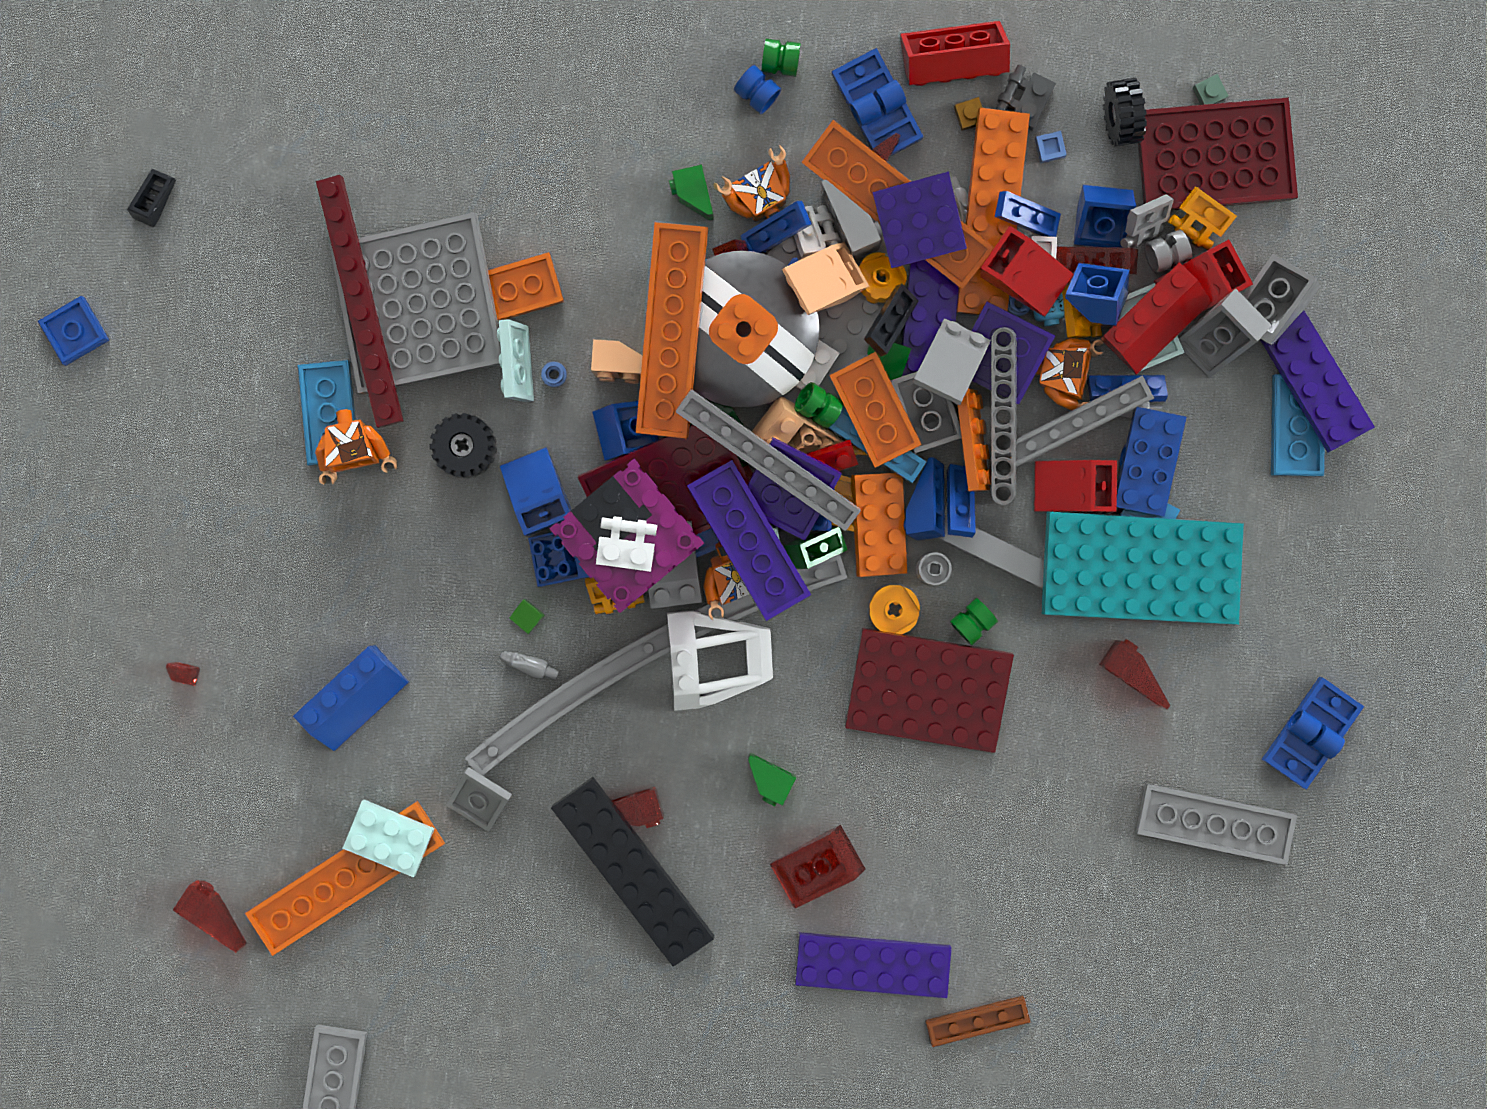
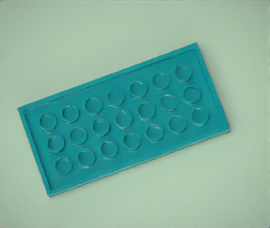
(1142, 568)

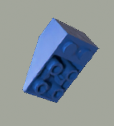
(535, 491)
(553, 561)

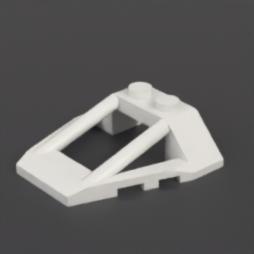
(685, 664)

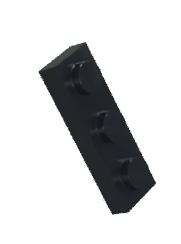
(891, 320)

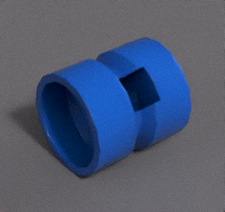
(754, 87)

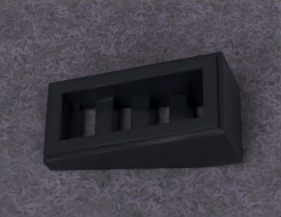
(139, 202)

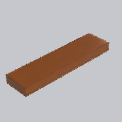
(977, 1021)

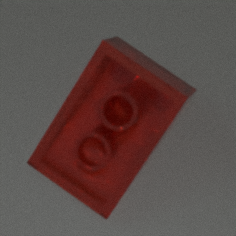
(818, 867)

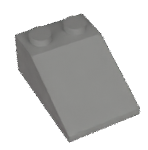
(852, 222)
(1281, 295)
(1224, 333)
(952, 361)
(929, 414)
(678, 586)

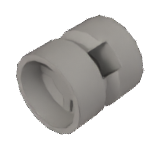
(1171, 249)
(933, 568)

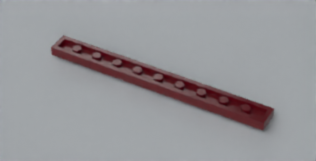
(359, 301)

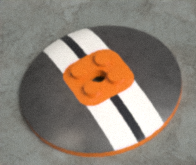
(781, 335)

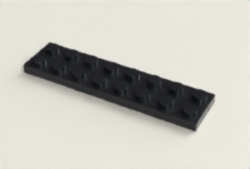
(632, 871)

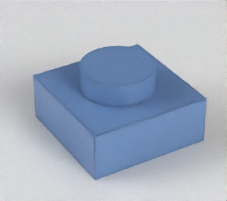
(1050, 147)

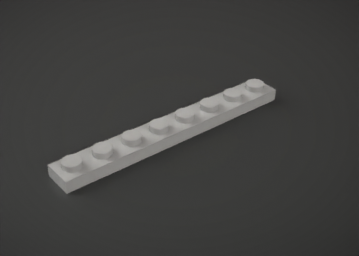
(767, 460)

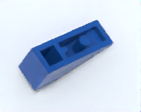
(927, 505)

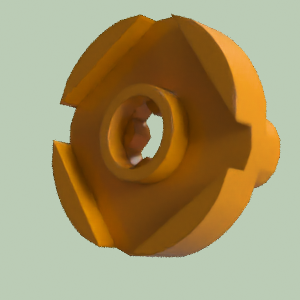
(880, 264)
(897, 595)

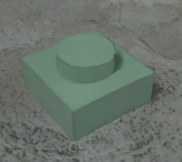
(1210, 91)

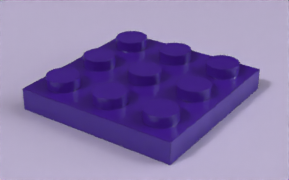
(920, 219)
(1031, 348)
(781, 506)

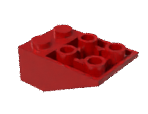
(1025, 271)
(1218, 272)
(1075, 486)

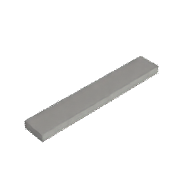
(1081, 420)

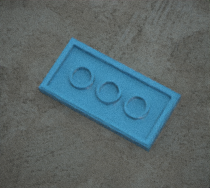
(323, 392)
(1293, 440)

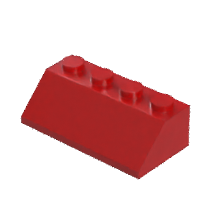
(955, 53)
(1157, 318)

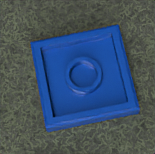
(73, 330)

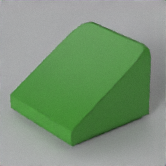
(526, 616)

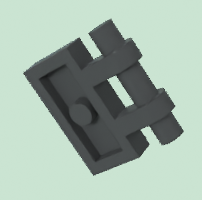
(1034, 97)

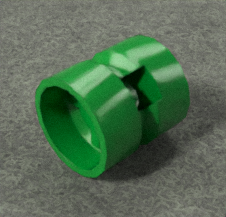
(780, 57)
(819, 405)
(973, 621)

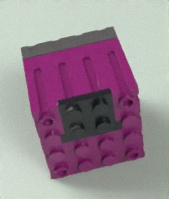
(633, 498)

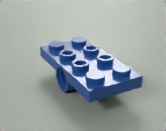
(876, 101)
(1149, 461)
(1313, 733)

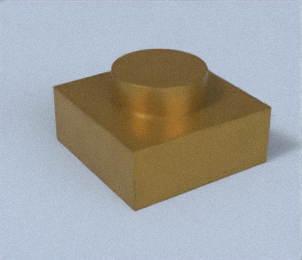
(967, 113)

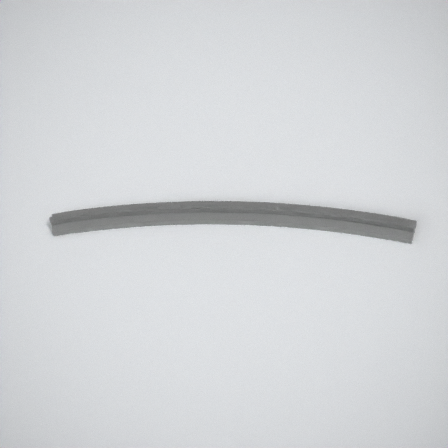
(616, 667)

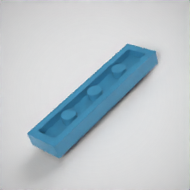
(906, 465)

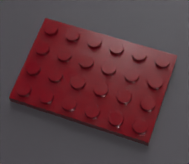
(1224, 149)
(671, 466)
(929, 690)

